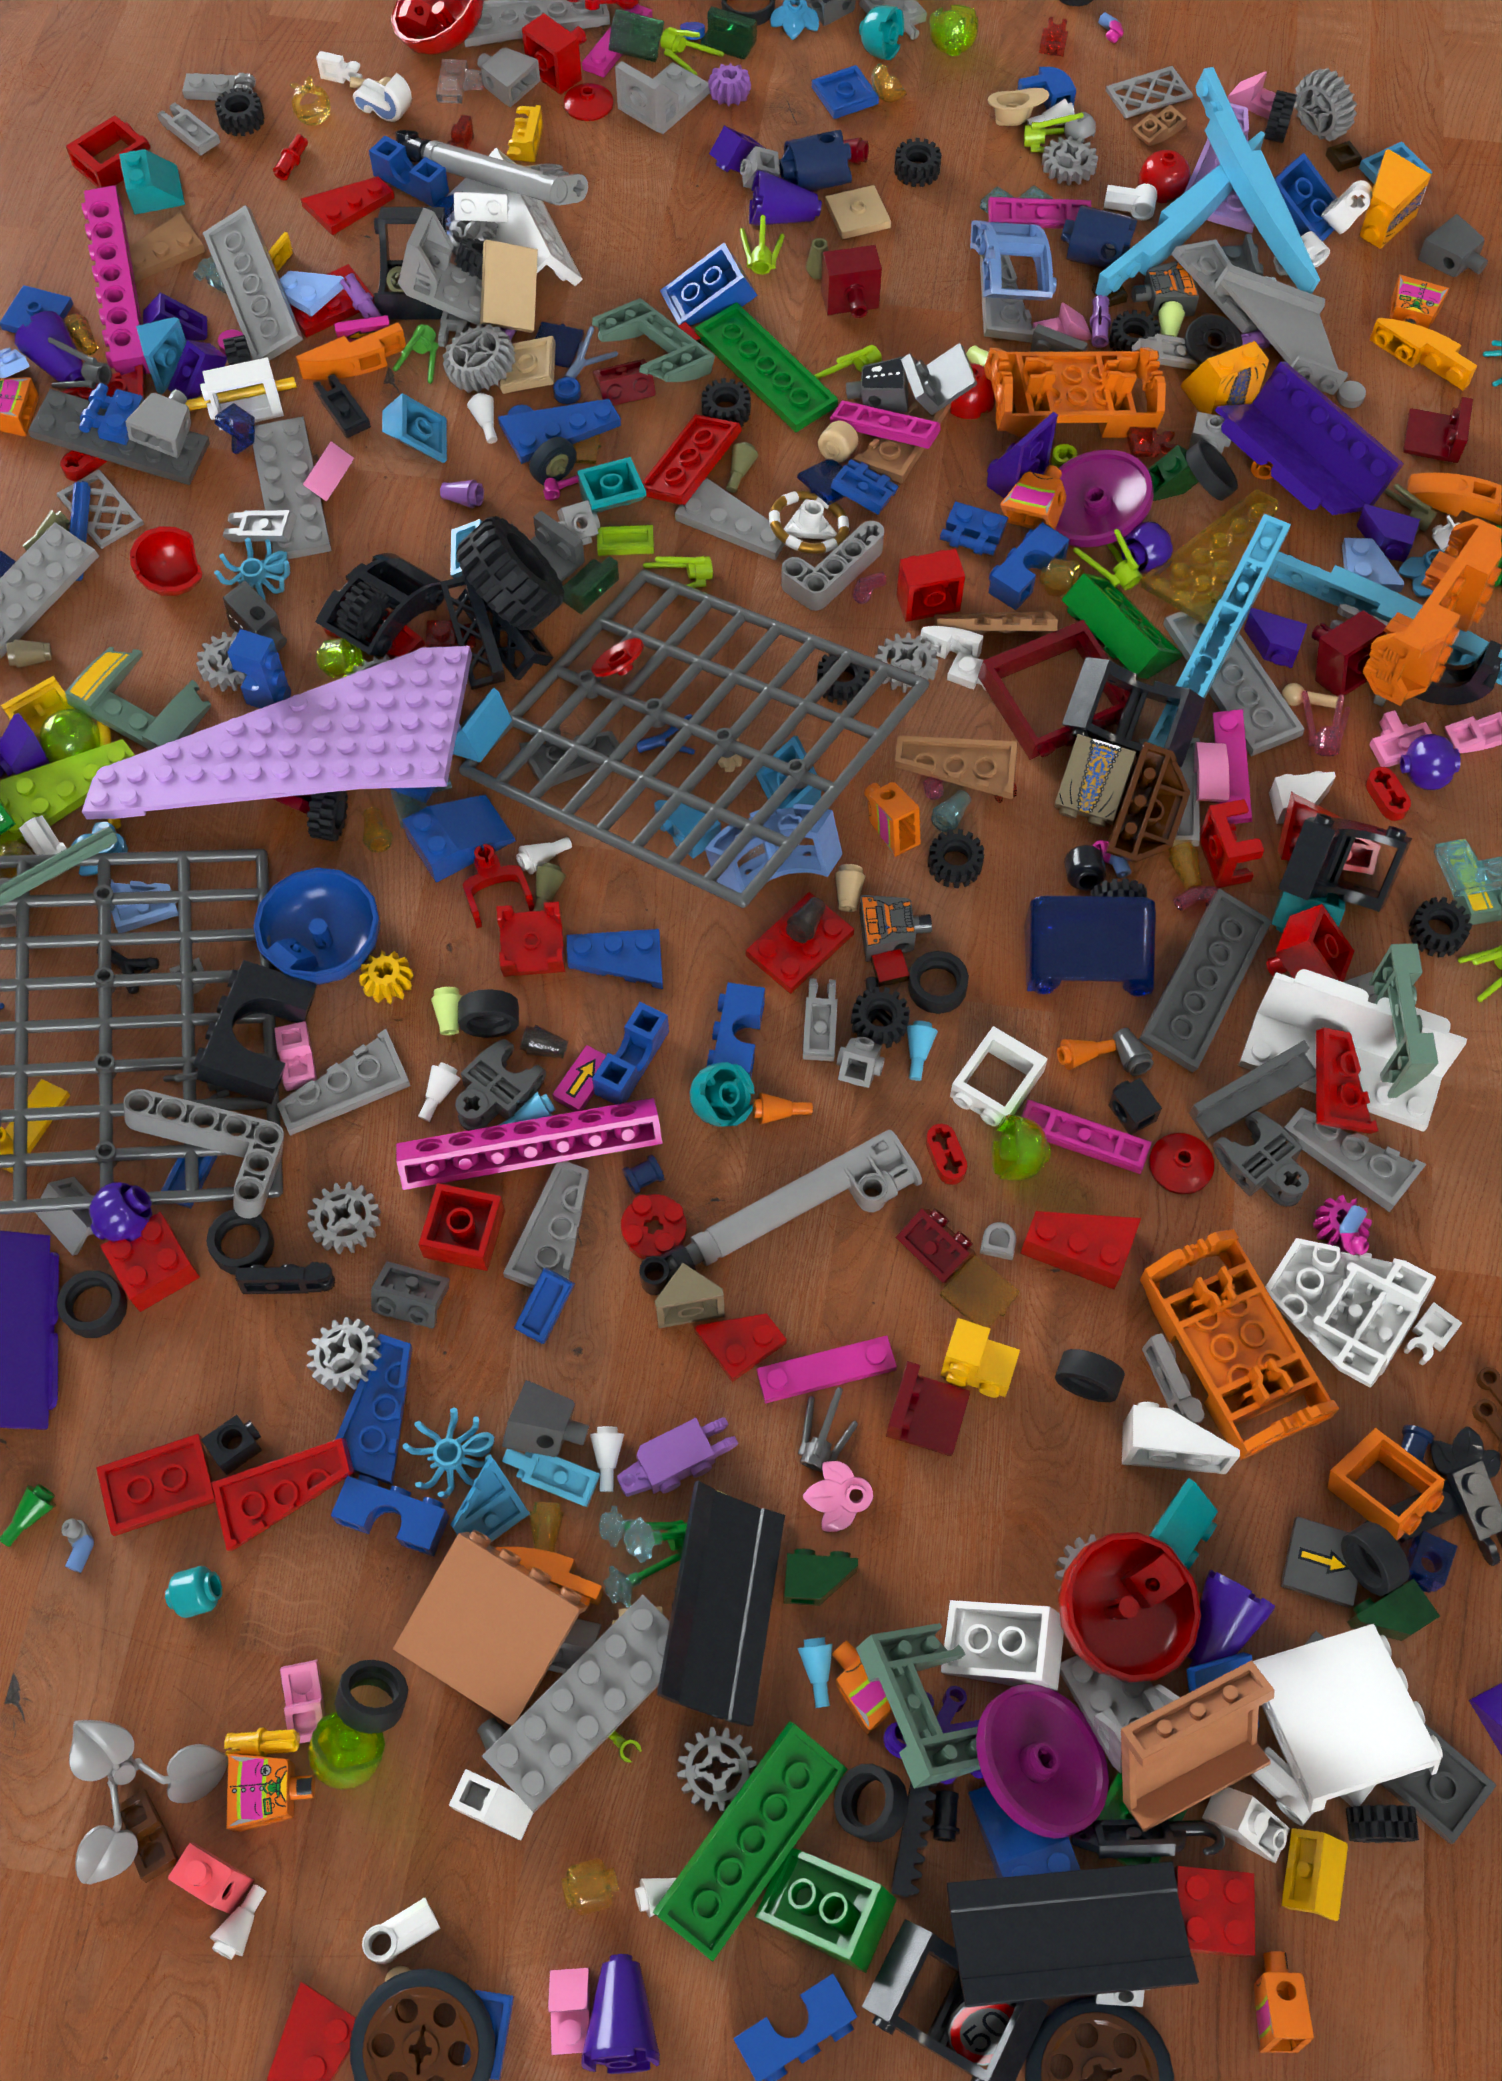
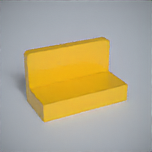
(1315, 1873)

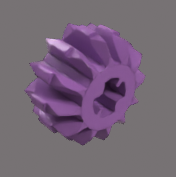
(729, 84)

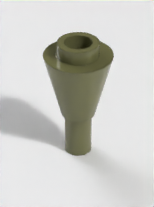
(742, 459)
(52, 517)
(547, 884)

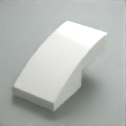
(952, 639)

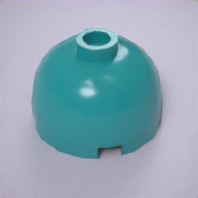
(881, 31)
(722, 1094)

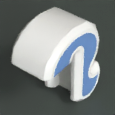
(386, 101)

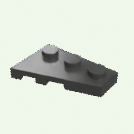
(549, 754)

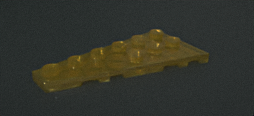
(1204, 566)

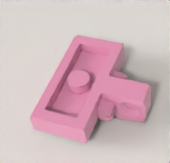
(1395, 739)

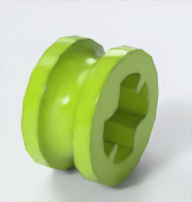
(1061, 453)

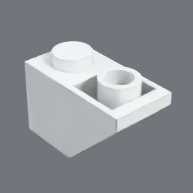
(1309, 786)
(491, 1805)
(1247, 1822)

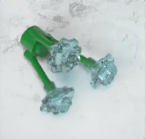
(639, 1542)

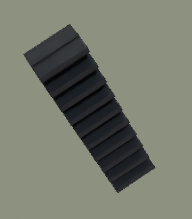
(910, 1842)

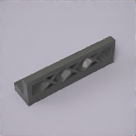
(1253, 1091)

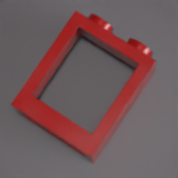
(98, 139)

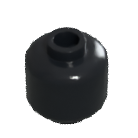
(1085, 867)

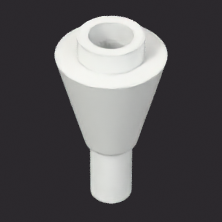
(1059, 110)
(482, 409)
(537, 854)
(441, 1082)
(607, 1447)
(651, 1893)
(235, 1930)

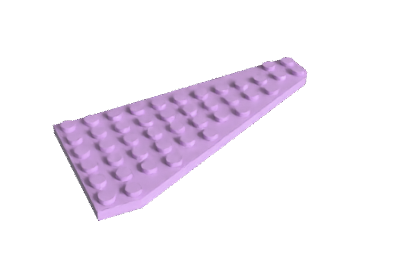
(358, 732)

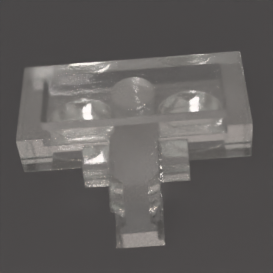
(456, 79)

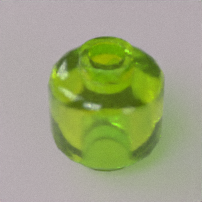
(338, 657)

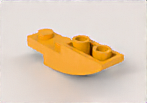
(1421, 345)

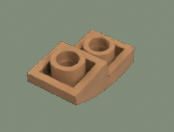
(1160, 127)

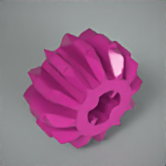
(1331, 1216)

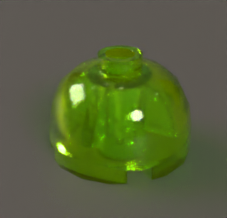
(953, 29)
(68, 734)
(1020, 1150)
(342, 1755)

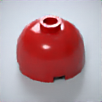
(1167, 173)
(977, 399)

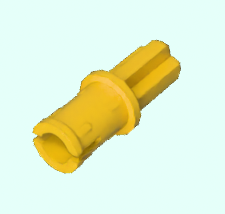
(262, 1742)

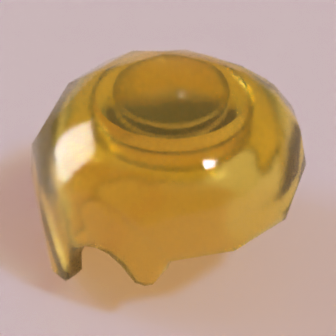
(887, 87)

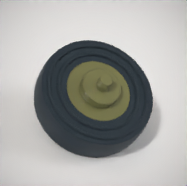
(553, 460)

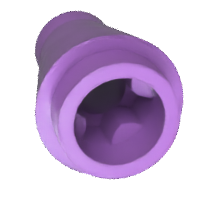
(463, 492)

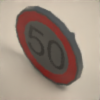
(977, 2030)

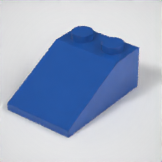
(1306, 196)
(708, 288)
(451, 831)
(1014, 1848)

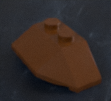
(1149, 806)

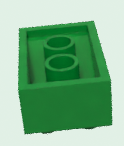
(827, 1908)

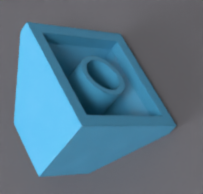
(416, 427)

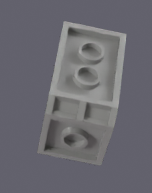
(658, 100)
(435, 278)
(1111, 1703)

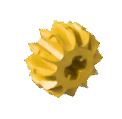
(386, 977)

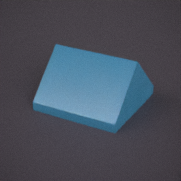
(162, 348)
(482, 727)
(771, 779)

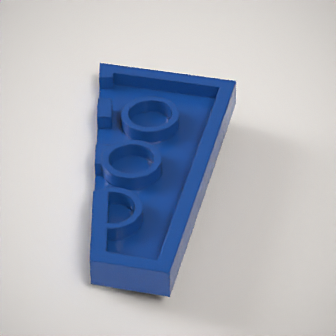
(573, 422)
(376, 1412)

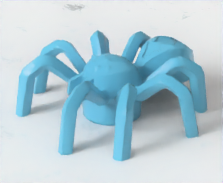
(257, 571)
(450, 1453)

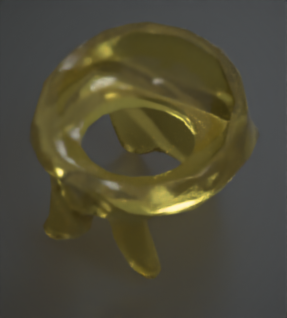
(313, 113)

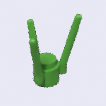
(421, 342)

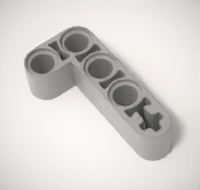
(821, 584)

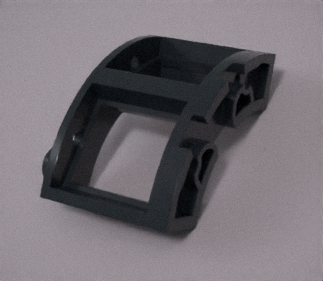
(397, 304)
(409, 595)
(1089, 689)
(1323, 853)
(894, 1985)

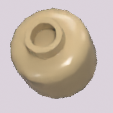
(838, 441)

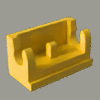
(526, 134)
(38, 704)

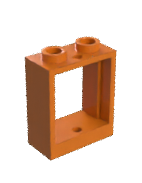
(1381, 1448)

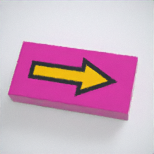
(361, 327)
(577, 1084)

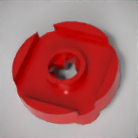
(644, 1210)

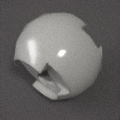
(1081, 127)

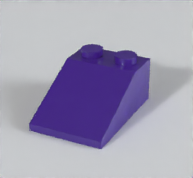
(1025, 456)

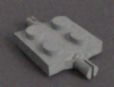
(912, 12)

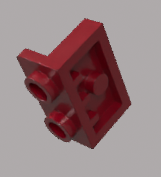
(624, 382)
(936, 1243)

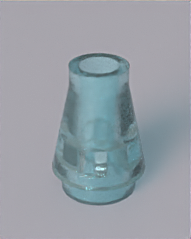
(950, 812)

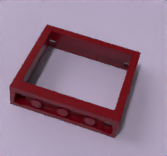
(1030, 654)

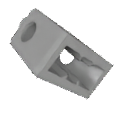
(509, 74)
(161, 423)

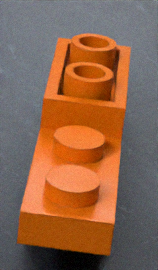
(352, 358)
(1458, 492)
(561, 1571)

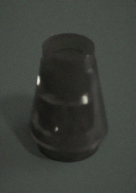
(805, 921)
(541, 1042)

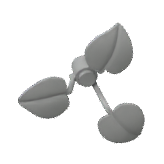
(107, 1750)

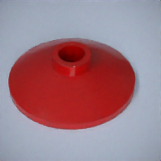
(588, 102)
(618, 658)
(1180, 1176)

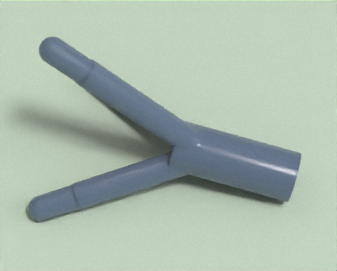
(580, 361)

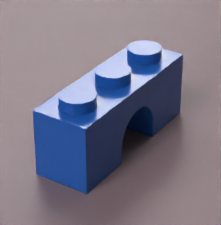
(424, 181)
(1012, 580)
(261, 662)
(740, 1009)
(642, 1039)
(364, 1501)
(827, 2015)

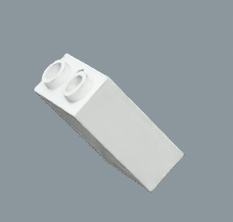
(241, 375)
(1012, 1053)

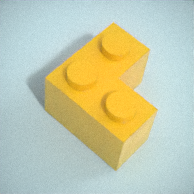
(979, 1361)

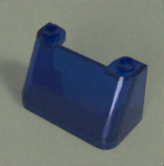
(1090, 942)

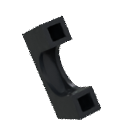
(252, 992)

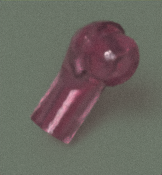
(865, 586)
(933, 788)
(1194, 894)

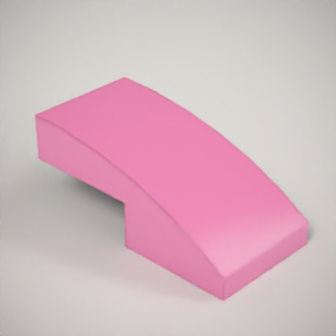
(328, 471)
(1476, 735)
(1212, 772)
(296, 1052)
(303, 1697)

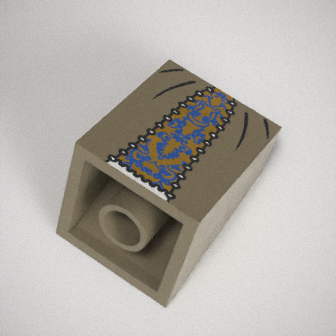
(1094, 780)

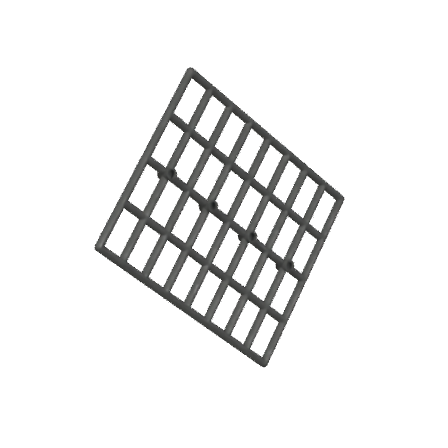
(723, 738)
(106, 982)

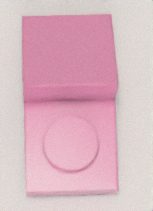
(1252, 95)
(1068, 323)
(569, 2009)

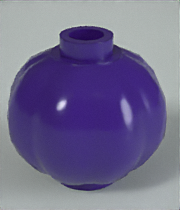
(1150, 544)
(1430, 762)
(120, 1212)

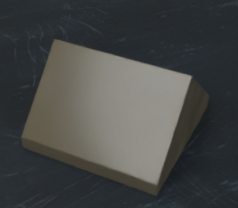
(688, 1299)

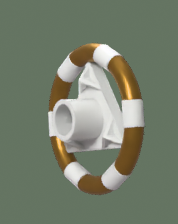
(808, 523)

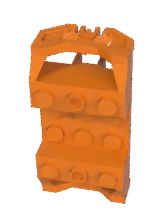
(1077, 388)
(1414, 649)
(1237, 1343)

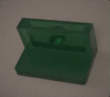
(730, 33)
(635, 35)
(590, 584)

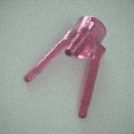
(1328, 740)

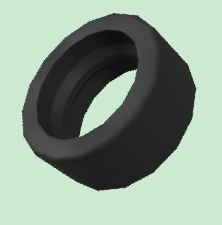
(943, 961)
(488, 1013)
(225, 1223)
(76, 1286)
(1089, 1375)
(1375, 1558)
(366, 1718)
(893, 1812)

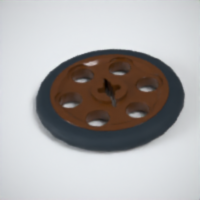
(427, 1990)
(1109, 2021)

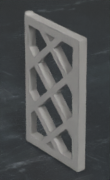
(1153, 78)
(117, 530)

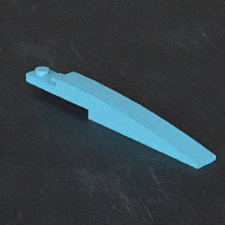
(1254, 183)
(1174, 227)
(1359, 592)
(1227, 617)

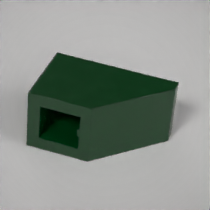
(1172, 474)
(816, 1577)
(1398, 1613)

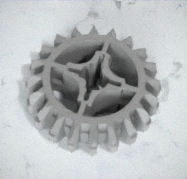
(1325, 104)
(472, 359)

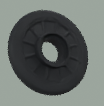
(1211, 326)

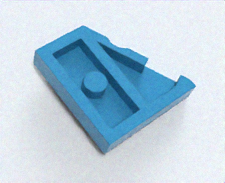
(490, 1504)

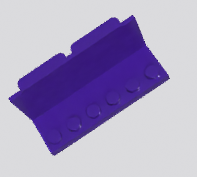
(1311, 443)
(27, 1330)

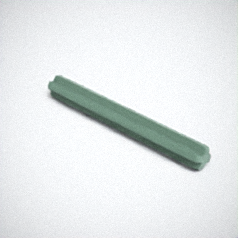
(56, 864)

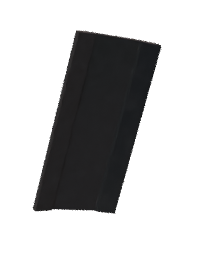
(721, 1606)
(1069, 1934)

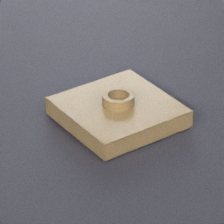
(858, 212)
(533, 365)

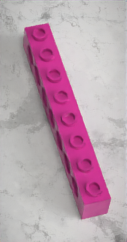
(115, 278)
(528, 1143)

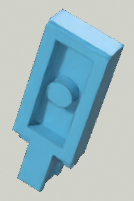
(554, 1475)

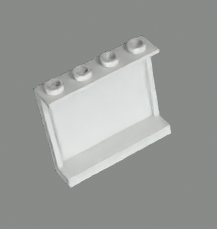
(1345, 1716)

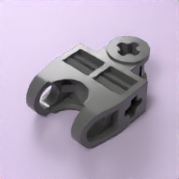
(494, 1089)
(1266, 1163)

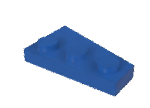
(622, 953)

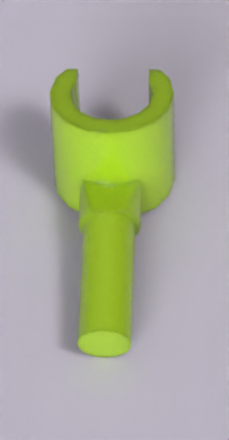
(621, 1742)

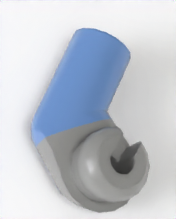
(81, 1542)

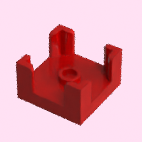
(1221, 848)
(531, 940)

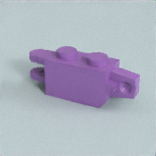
(674, 1457)

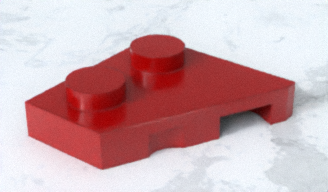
(741, 1342)

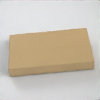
(508, 286)

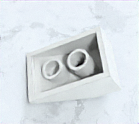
(1171, 1441)
(1005, 1643)

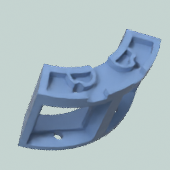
(1016, 240)
(822, 858)

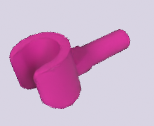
(552, 487)

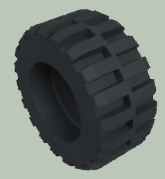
(510, 573)

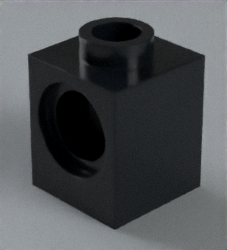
(1134, 1105)
(218, 1441)

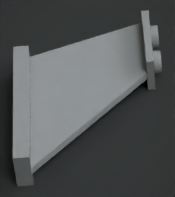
(1288, 321)

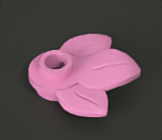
(833, 1496)

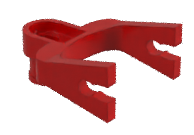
(492, 873)

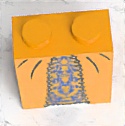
(1393, 199)
(1227, 379)

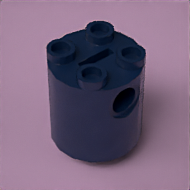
(816, 161)
(1098, 236)

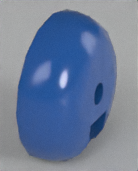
(317, 925)

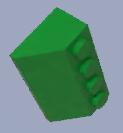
(1120, 626)

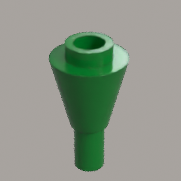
(33, 1506)

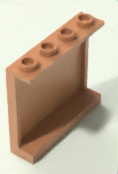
(489, 1626)
(1194, 1746)

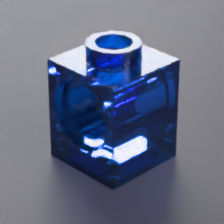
(1441, 1555)

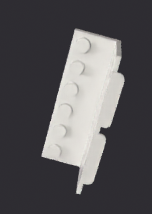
(528, 227)
(1312, 1001)

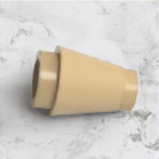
(849, 886)

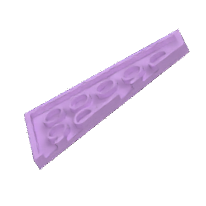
(1231, 210)

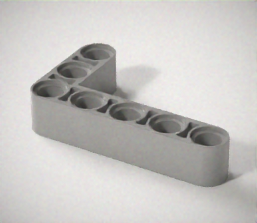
(215, 1137)

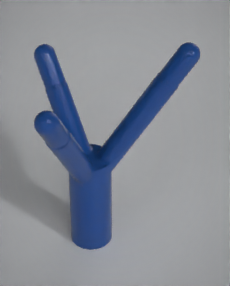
(659, 740)

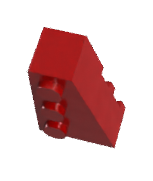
(1363, 851)
(1082, 1244)

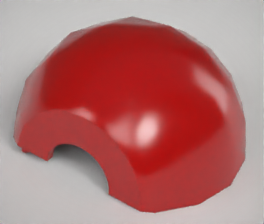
(165, 561)

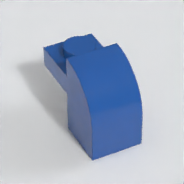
(1055, 82)

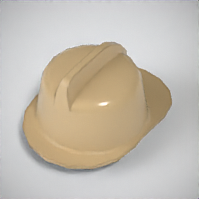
(1016, 106)

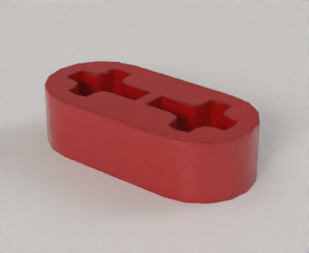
(84, 465)
(1391, 792)
(940, 1156)

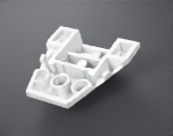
(1349, 1304)

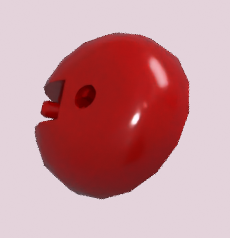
(440, 22)
(1129, 1607)

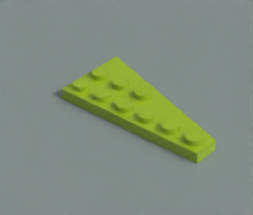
(55, 787)

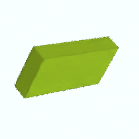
(625, 540)

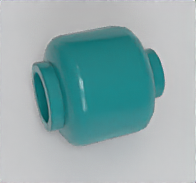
(193, 1591)

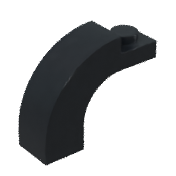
(1466, 682)

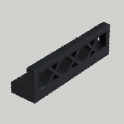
(484, 628)
(525, 640)

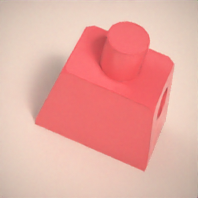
(208, 1877)

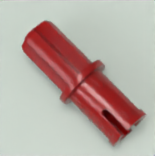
(290, 157)

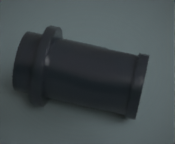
(945, 1819)

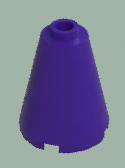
(781, 201)
(34, 344)
(1227, 1618)
(620, 2021)

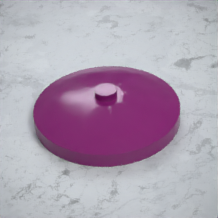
(1103, 494)
(1042, 1761)

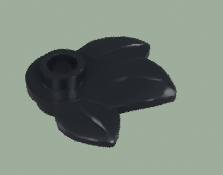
(1465, 1449)

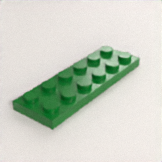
(766, 367)
(750, 1841)

